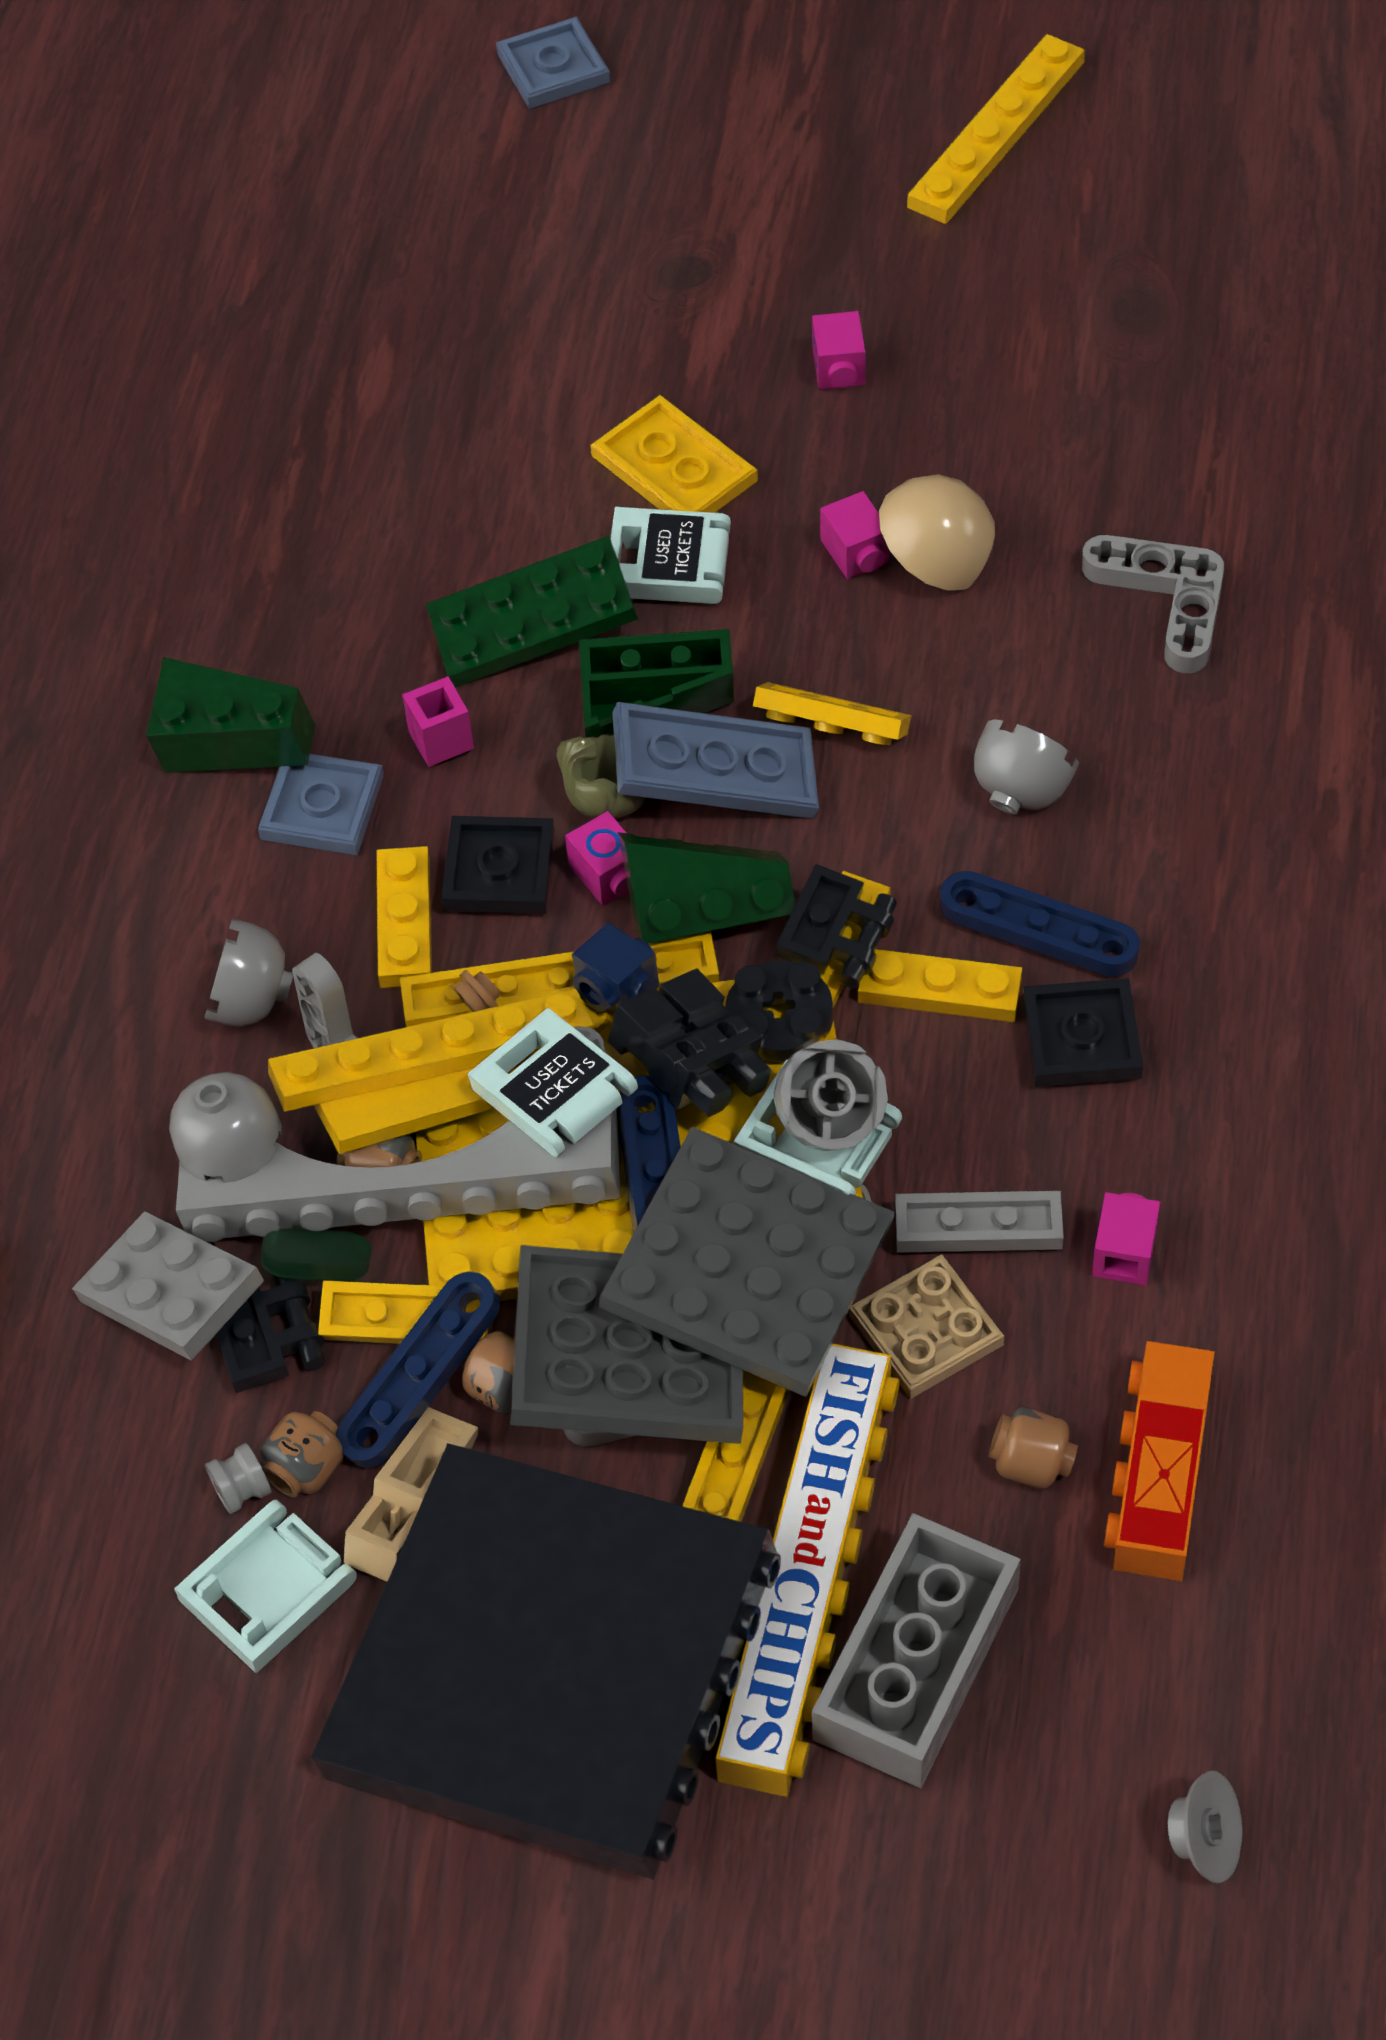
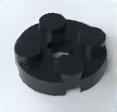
(785, 983)

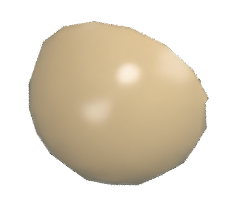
(938, 530)

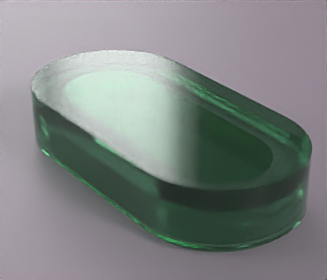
(315, 1254)

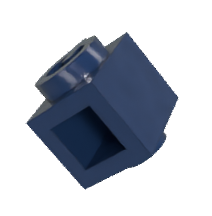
(613, 968)

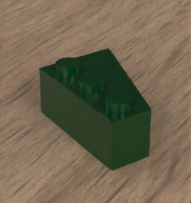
(654, 670)
(226, 721)
(701, 887)

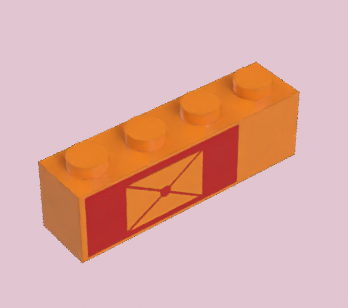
(1163, 1461)

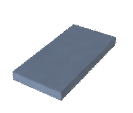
(714, 760)

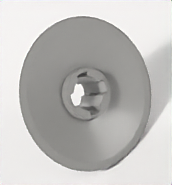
(1208, 1827)

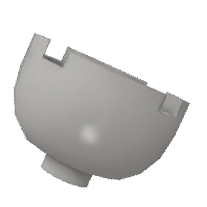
(1021, 768)
(249, 977)
(830, 1095)
(224, 1127)

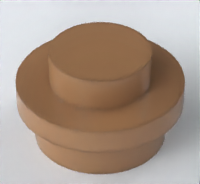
(477, 991)

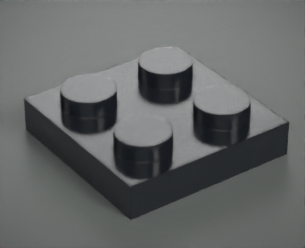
(498, 864)
(1082, 1032)

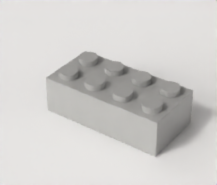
(916, 1650)

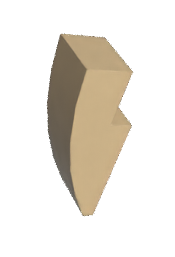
(399, 1489)

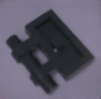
(821, 918)
(252, 1346)

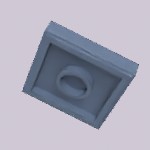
(553, 62)
(322, 804)

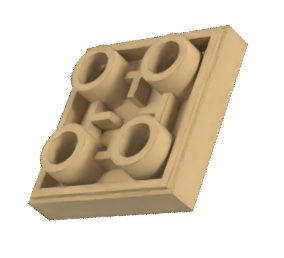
(926, 1326)

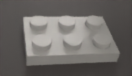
(168, 1285)

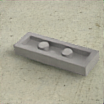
(979, 1221)

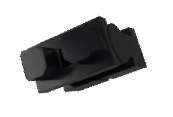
(690, 1043)

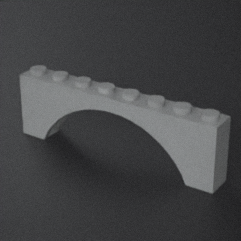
(486, 1176)

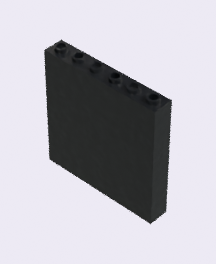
(550, 1659)

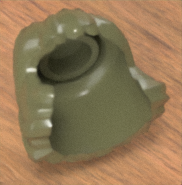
(591, 777)

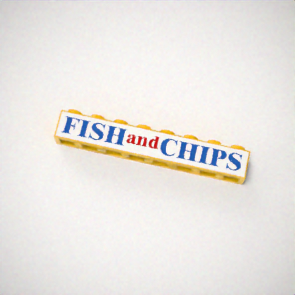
(815, 1539)

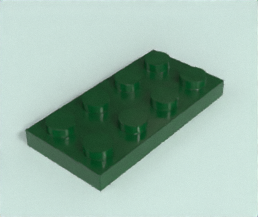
(531, 611)

